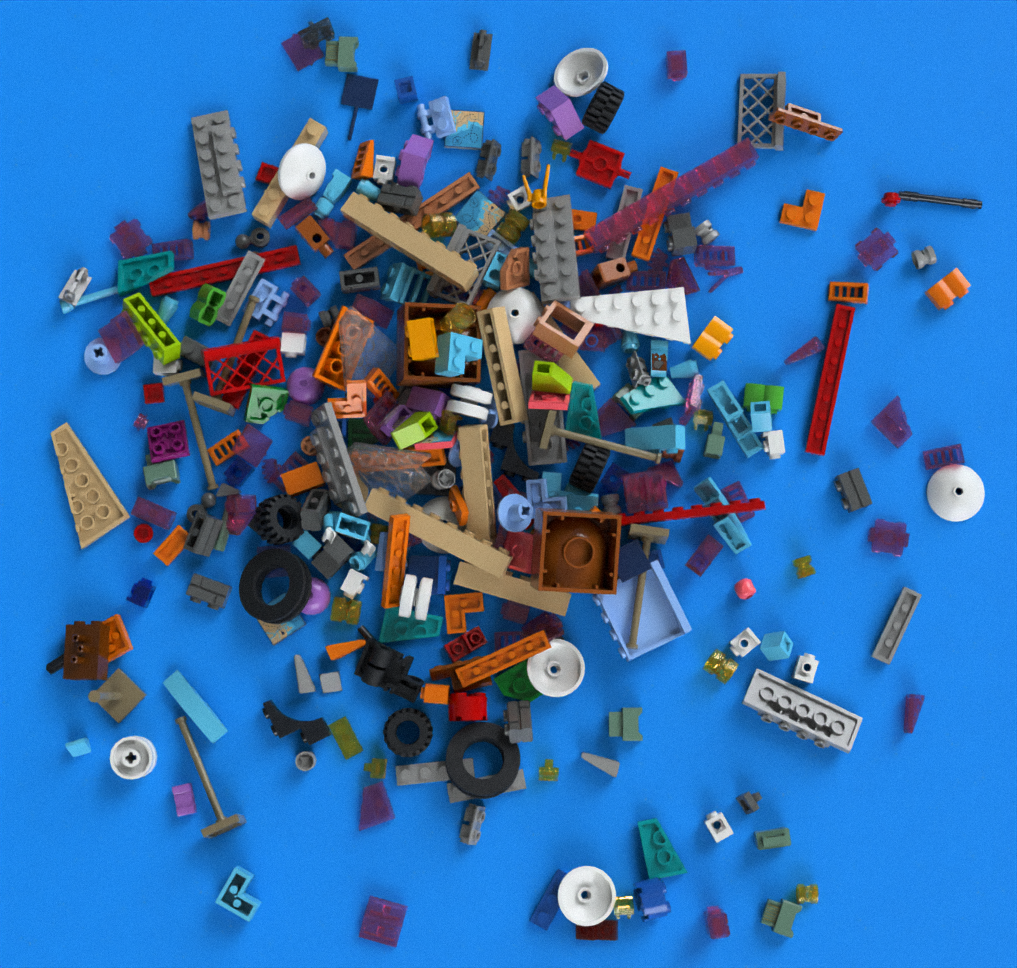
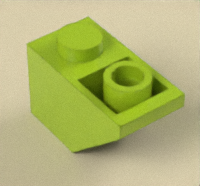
(550, 378)
(414, 429)

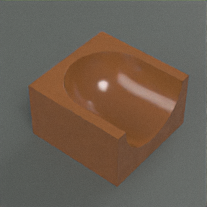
(422, 373)
(575, 551)

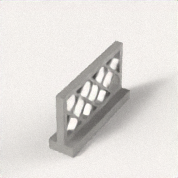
(778, 101)
(457, 244)

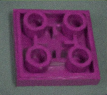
(168, 441)

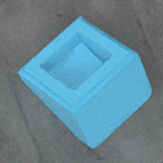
(78, 747)

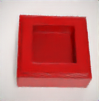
(266, 173)
(154, 393)

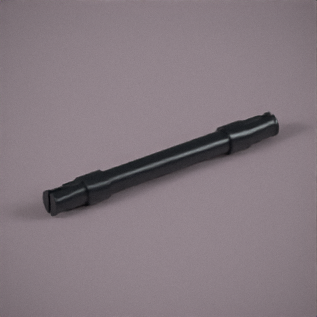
(915, 196)

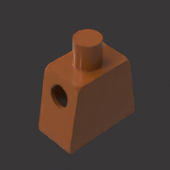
(308, 230)
(612, 272)

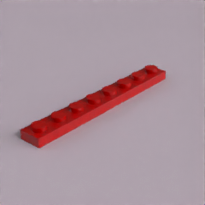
(221, 271)
(829, 380)
(696, 511)

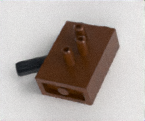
(84, 652)

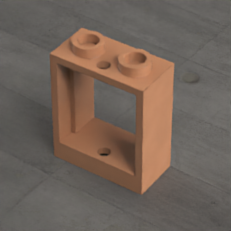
(556, 338)

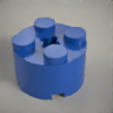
(651, 899)

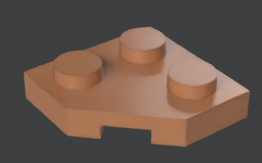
(515, 270)

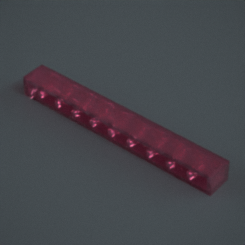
(670, 196)

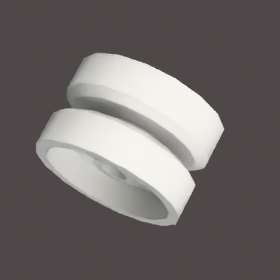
(469, 401)
(417, 597)
(122, 761)

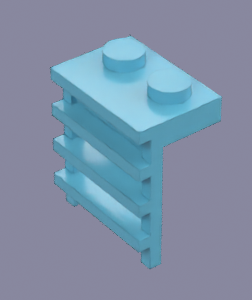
(399, 281)

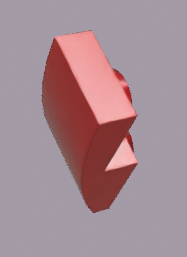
(465, 644)

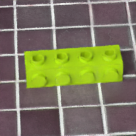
(152, 329)

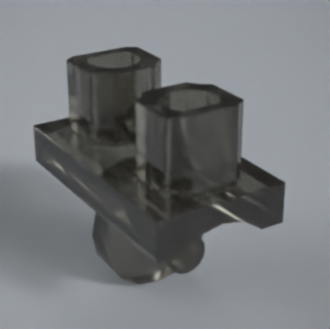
(316, 33)

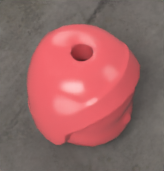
(744, 589)

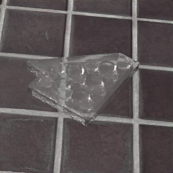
(364, 348)
(390, 468)

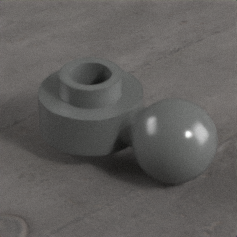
(243, 241)
(207, 501)

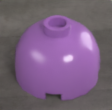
(304, 387)
(319, 597)

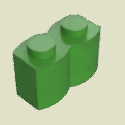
(207, 304)
(760, 393)

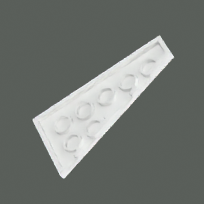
(643, 312)

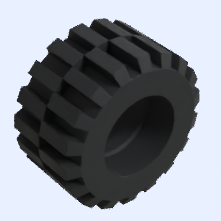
(603, 107)
(589, 467)
(267, 519)
(395, 744)

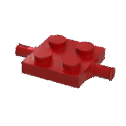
(600, 164)

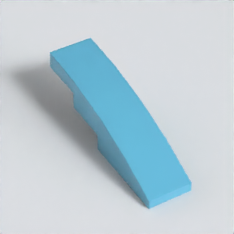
(735, 419)
(728, 524)
(195, 706)

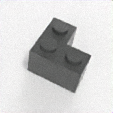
(680, 234)
(332, 557)

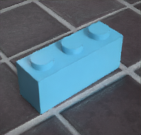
(656, 438)

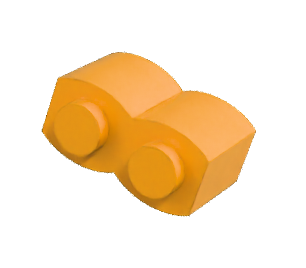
(713, 338)

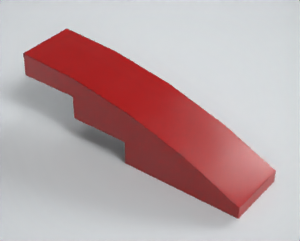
(237, 397)

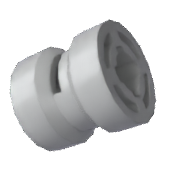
(706, 232)
(923, 257)
(447, 479)
(302, 761)

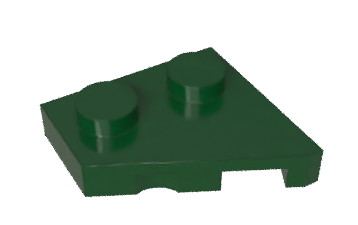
(359, 432)

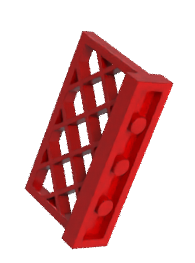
(243, 348)

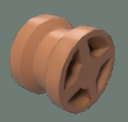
(201, 230)
(306, 446)

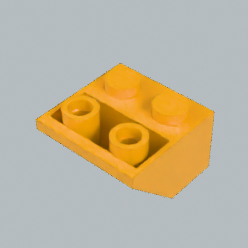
(422, 339)

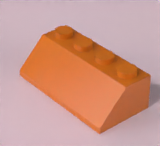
(329, 367)

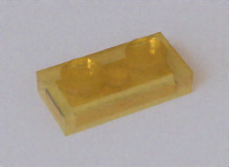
(345, 737)

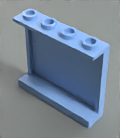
(660, 613)

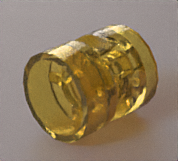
(439, 224)
(513, 225)
(458, 319)
(346, 610)
(720, 666)

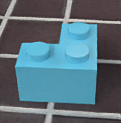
(454, 352)
(234, 894)

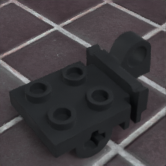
(388, 669)

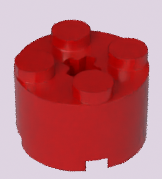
(467, 707)

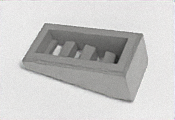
(304, 680)
(607, 765)

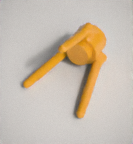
(539, 196)

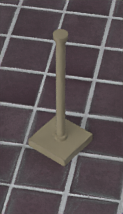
(184, 380)
(215, 402)
(550, 429)
(647, 535)
(118, 695)
(222, 823)

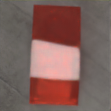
(602, 931)

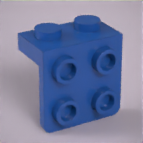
(431, 567)

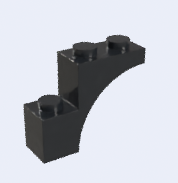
(512, 465)
(283, 725)

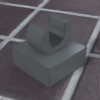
(748, 801)

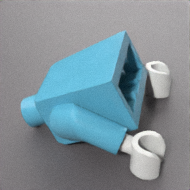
(349, 527)

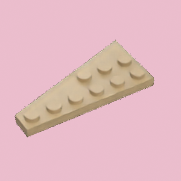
(89, 494)

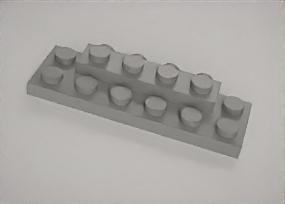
(219, 164)
(555, 250)
(556, 448)
(336, 462)
(801, 712)

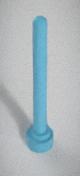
(66, 307)

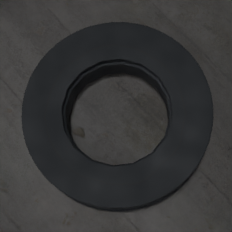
(296, 596)
(474, 786)

